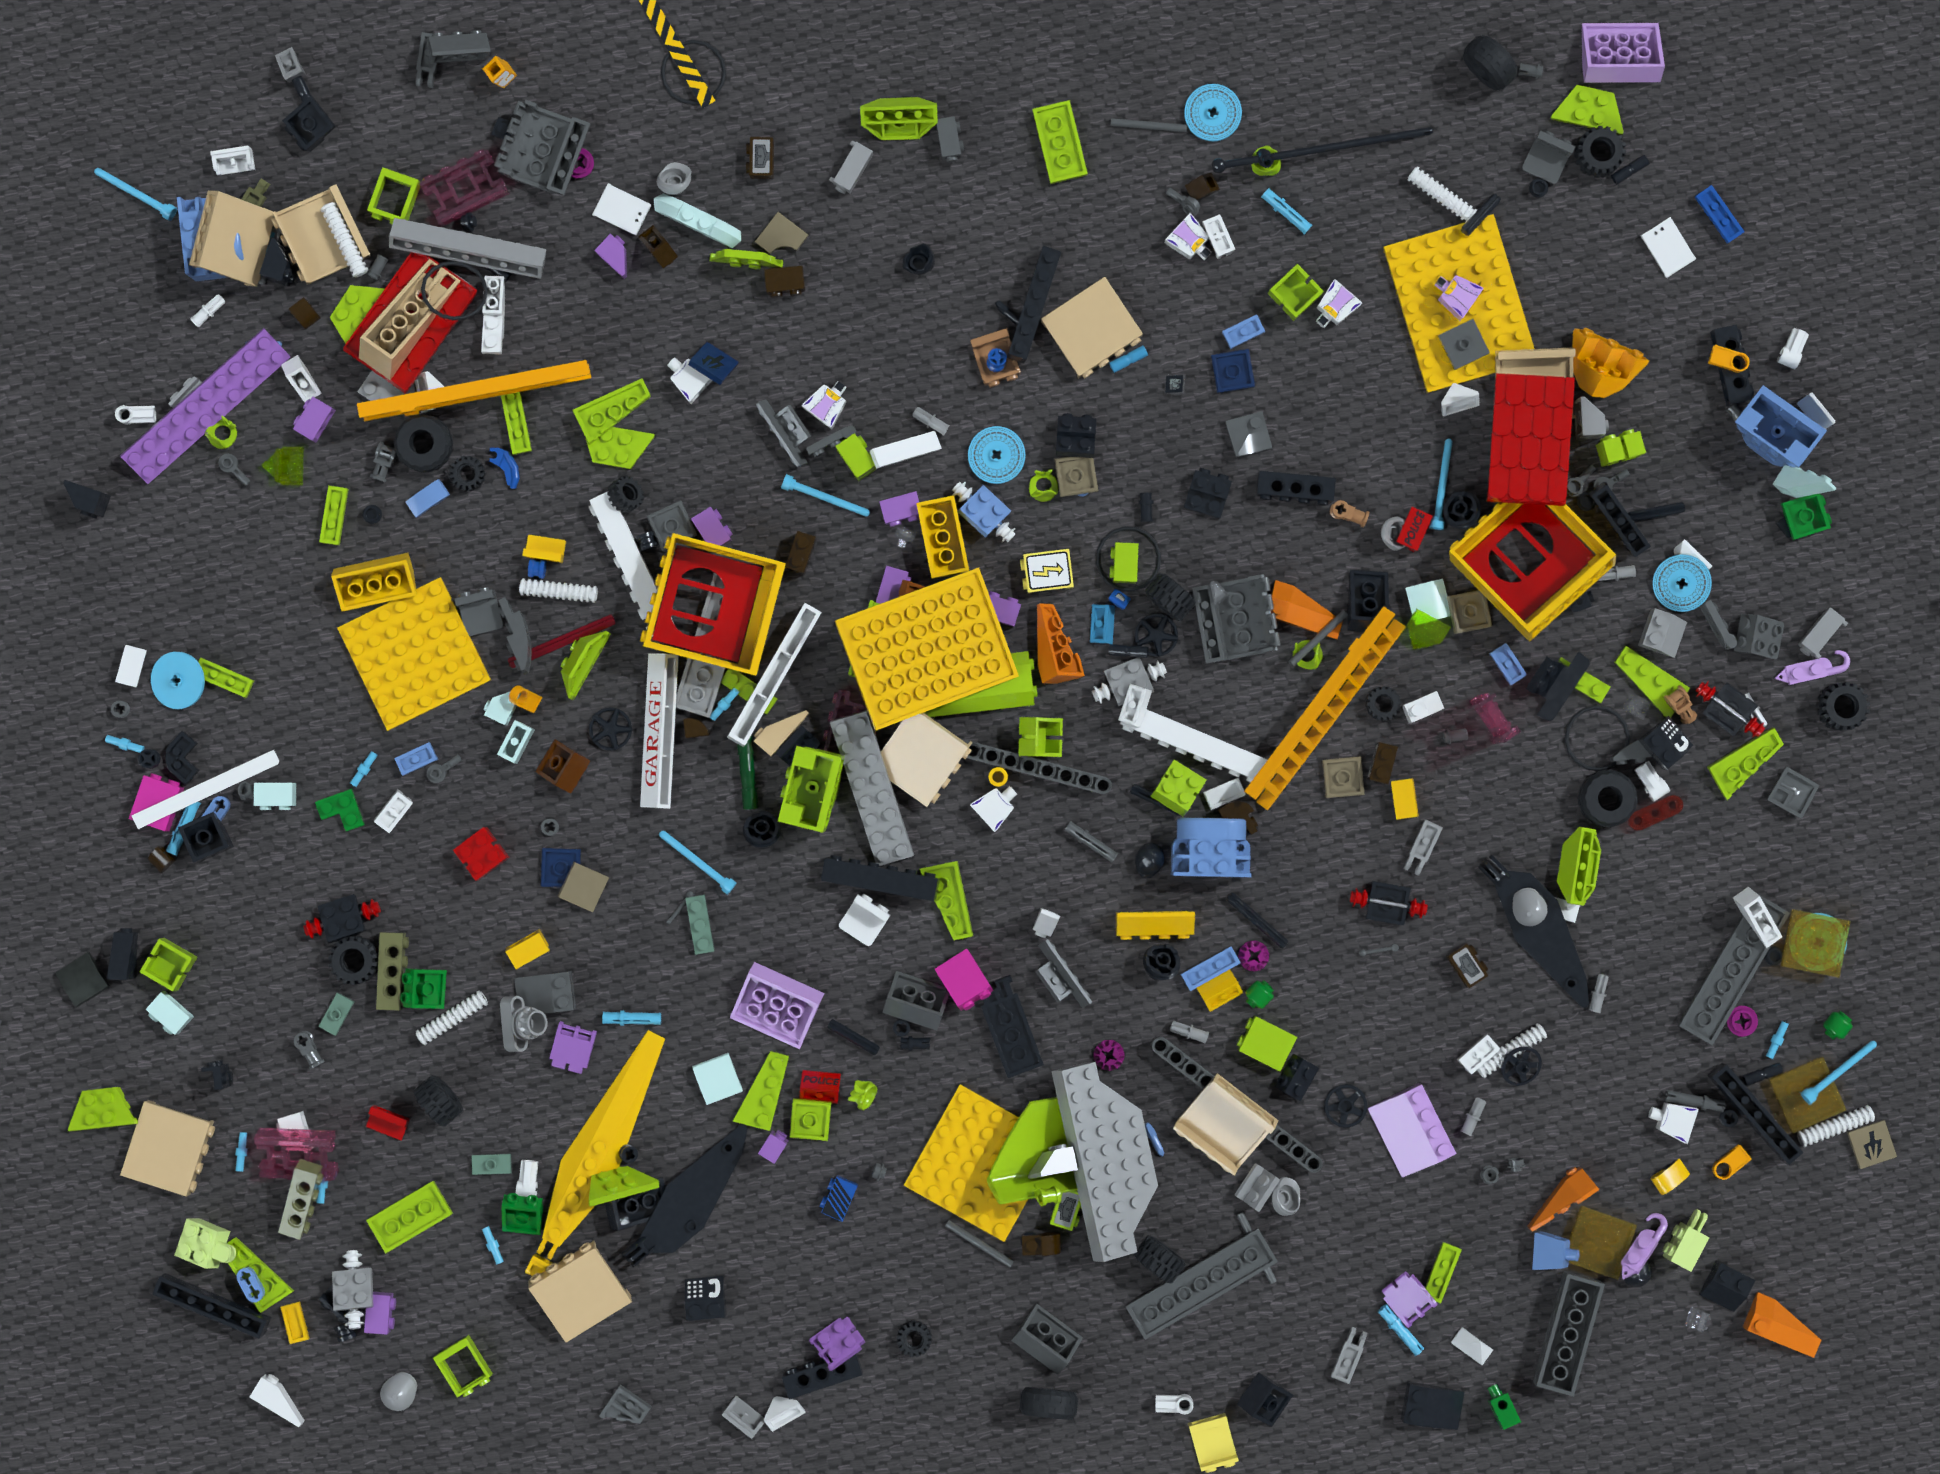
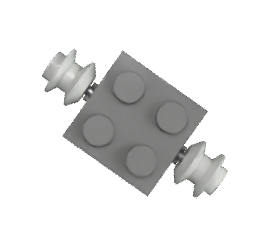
(1125, 674)
(352, 1289)

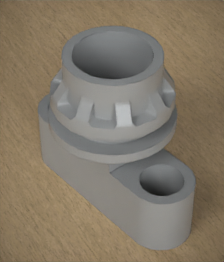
(520, 1023)

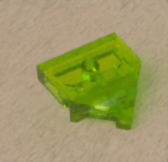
(286, 466)
(1425, 630)

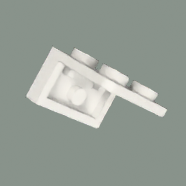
(864, 919)

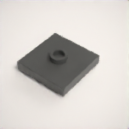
(1463, 344)
(671, 520)

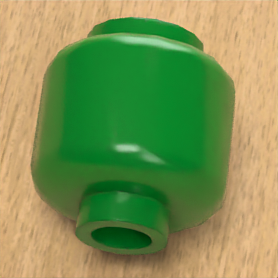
(1259, 994)
(1837, 1025)

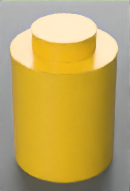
(998, 776)

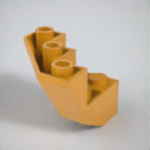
(1603, 364)

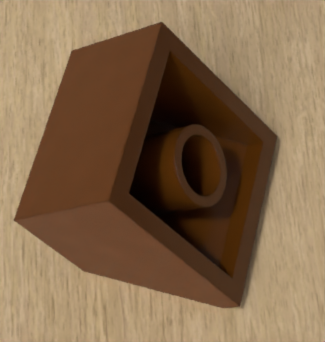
(562, 766)

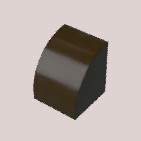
(1202, 186)
(304, 313)
(695, 728)
(161, 859)

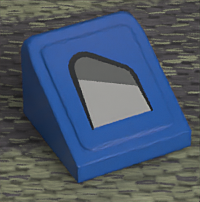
(1119, 599)

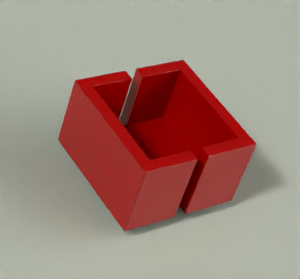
(481, 854)

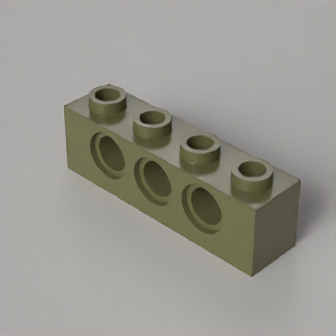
(385, 961)
(290, 1223)

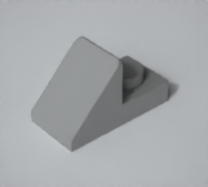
(289, 65)

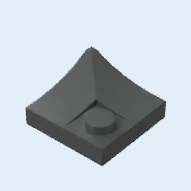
(1248, 434)
(1793, 792)

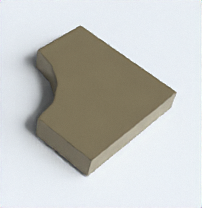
(780, 234)

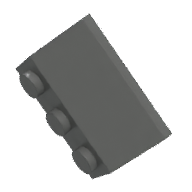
(458, 47)
(916, 1000)
(1047, 1339)

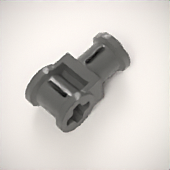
(383, 461)
(308, 1049)

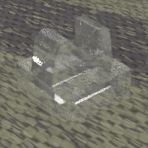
(905, 535)
(1697, 1319)

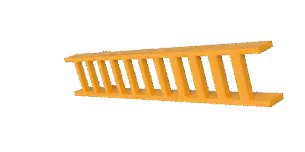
(412, 403)
(1367, 661)

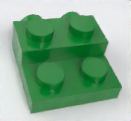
(1806, 515)
(423, 988)
(522, 1214)

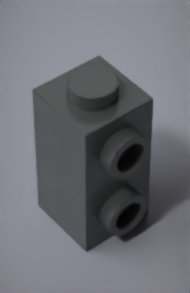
(948, 138)

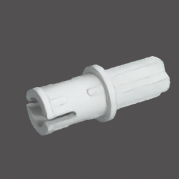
(207, 310)

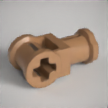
(1349, 513)
(1680, 703)

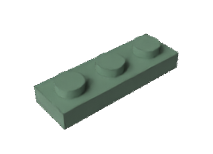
(700, 924)

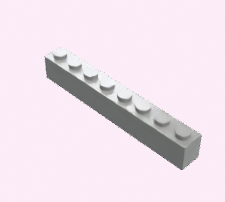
(467, 248)

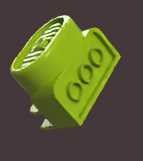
(801, 802)

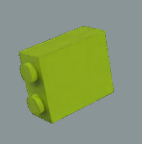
(1266, 1042)

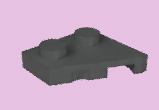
(626, 1406)

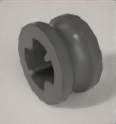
(118, 714)
(550, 833)

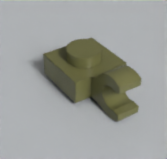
(255, 195)

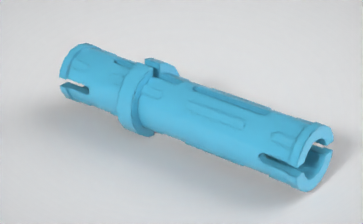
(1288, 212)
(177, 840)
(631, 1018)
(1399, 1328)

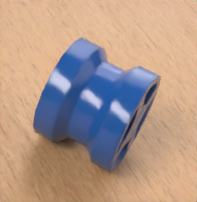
(1000, 357)
(537, 568)

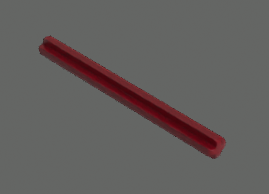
(568, 638)

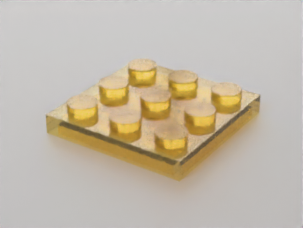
(1815, 943)
(1795, 1109)
(1601, 1241)

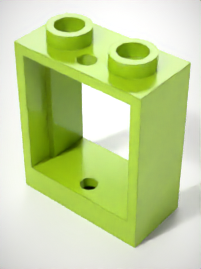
(398, 178)
(449, 1376)

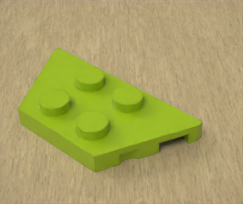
(1589, 109)
(739, 257)
(353, 309)
(619, 447)
(101, 1110)
(619, 1184)

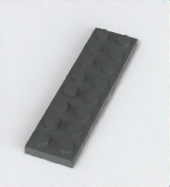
(1728, 978)
(1201, 1283)

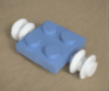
(984, 511)

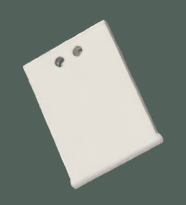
(621, 209)
(1668, 247)

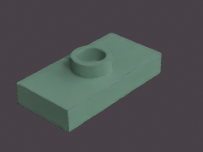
(336, 1014)
(491, 1164)

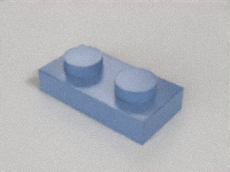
(1243, 331)
(1508, 664)
(416, 759)

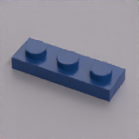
(1719, 214)

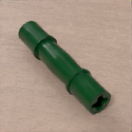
(747, 775)

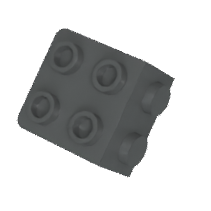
(1547, 157)
(479, 611)
(1759, 636)

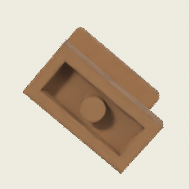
(981, 348)

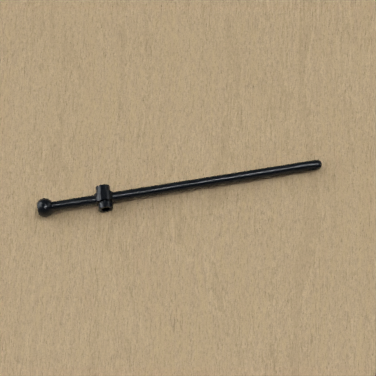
(1266, 158)

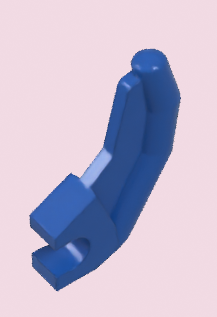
(508, 465)

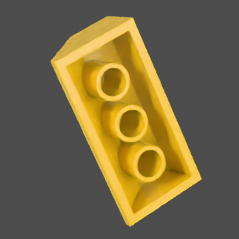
(942, 537)
(374, 582)
(1155, 923)

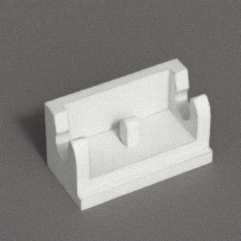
(232, 160)
(1218, 236)
(131, 666)
(393, 811)
(1478, 1054)

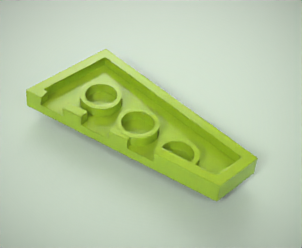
(605, 412)
(1649, 679)
(1737, 766)
(952, 899)
(762, 1098)
(273, 1285)

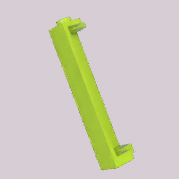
(1009, 694)

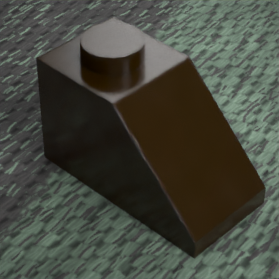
(658, 246)

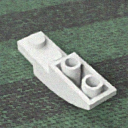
(493, 315)

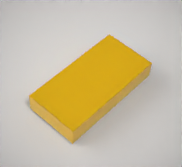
(294, 1322)

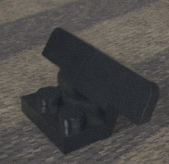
(1556, 682)

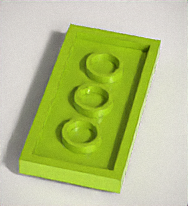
(1060, 142)
(409, 1216)

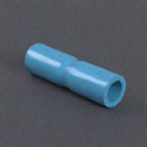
(1126, 360)

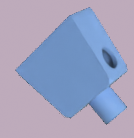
(1552, 1252)

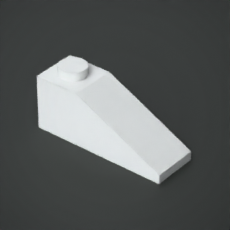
(1757, 916)
(1045, 923)
(275, 1398)

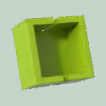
(1295, 293)
(1624, 448)
(856, 456)
(1034, 736)
(1178, 788)
(169, 965)

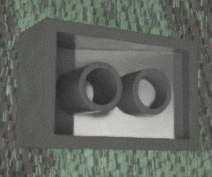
(547, 991)

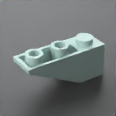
(1800, 483)

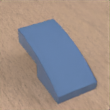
(427, 498)

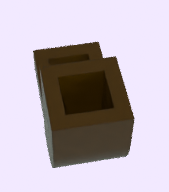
(1239, 810)
(1042, 1244)

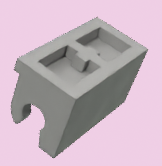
(743, 1417)

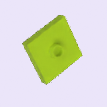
(810, 1119)

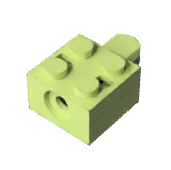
(1687, 1241)
(204, 1244)

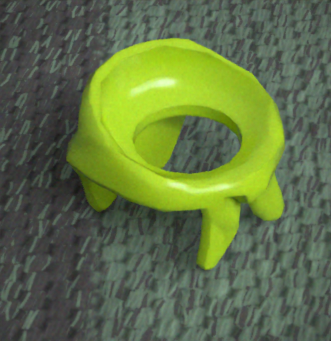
(1260, 170)
(216, 442)
(1043, 496)
(1314, 663)
(863, 1094)

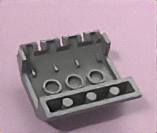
(541, 148)
(1240, 623)

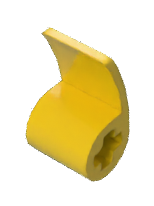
(1670, 1178)

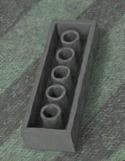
(1568, 1333)

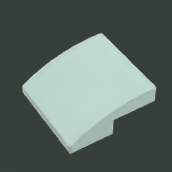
(1429, 598)
(717, 1078)

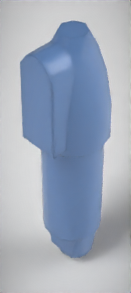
(1154, 1139)

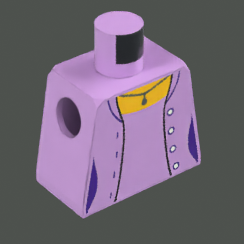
(1458, 295)

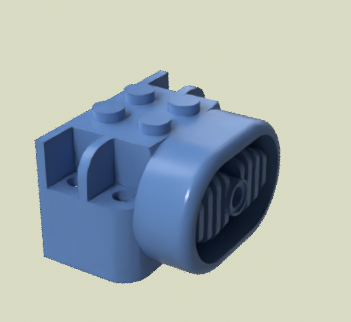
(189, 219)
(1778, 430)
(1210, 848)

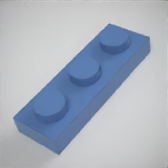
(1210, 968)

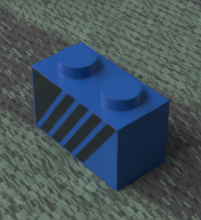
(839, 1198)

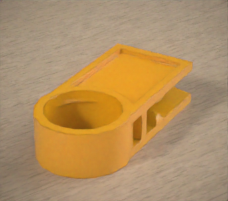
(1724, 357)
(527, 699)
(1735, 1159)

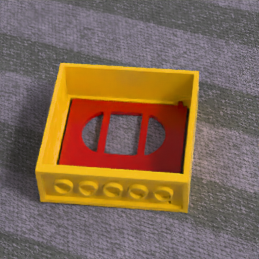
(738, 594)
(1523, 598)

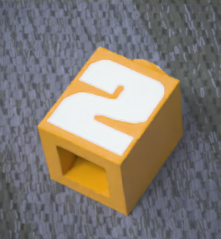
(499, 72)

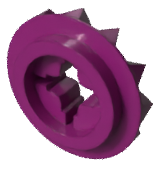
(588, 163)
(1244, 955)
(1749, 1026)
(1099, 1056)

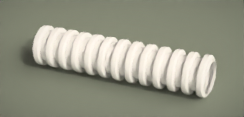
(1441, 194)
(345, 240)
(558, 590)
(451, 1017)
(1528, 1039)
(1835, 1126)

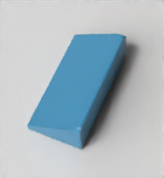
(1102, 624)

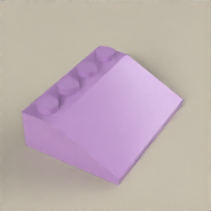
(1622, 52)
(776, 1005)
(1411, 1130)

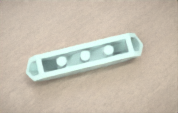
(697, 220)

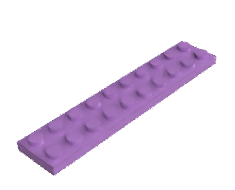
(205, 406)

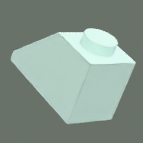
(500, 708)

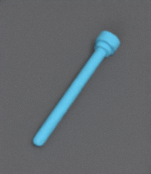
(167, 211)
(790, 484)
(1437, 520)
(725, 883)
(1810, 1094)

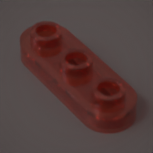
(1663, 809)

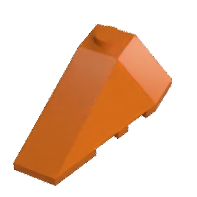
(1300, 610)
(1055, 656)
(1572, 1188)
(1777, 1324)

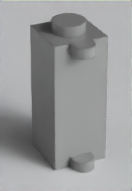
(852, 168)
(1821, 632)

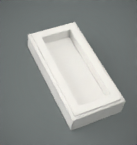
(1224, 793)

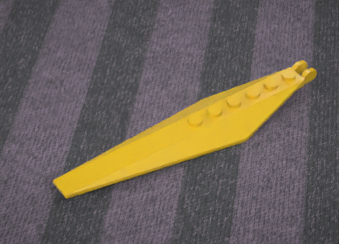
(599, 1143)

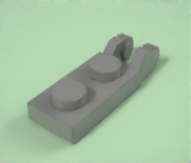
(1423, 845)
(1348, 1357)

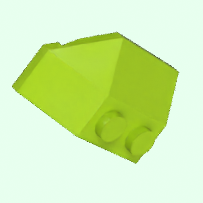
(899, 117)
(581, 661)
(1579, 865)

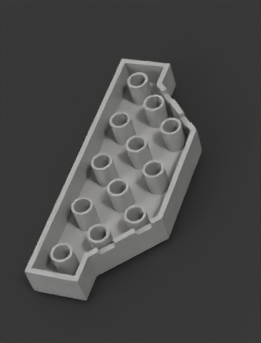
(1111, 1159)

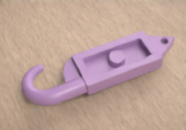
(1812, 669)
(1643, 1247)

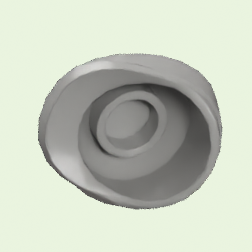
(674, 178)
(1390, 532)
(1529, 907)
(1286, 1197)
(399, 1391)

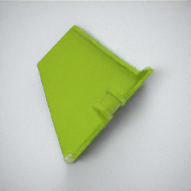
(1033, 1133)

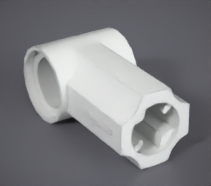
(1792, 350)
(138, 414)
(1653, 783)
(527, 1180)
(1170, 1403)

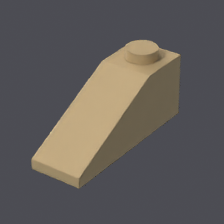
(776, 734)

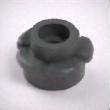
(1516, 1164)
(879, 1171)
(1494, 1174)

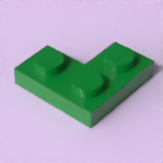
(343, 804)

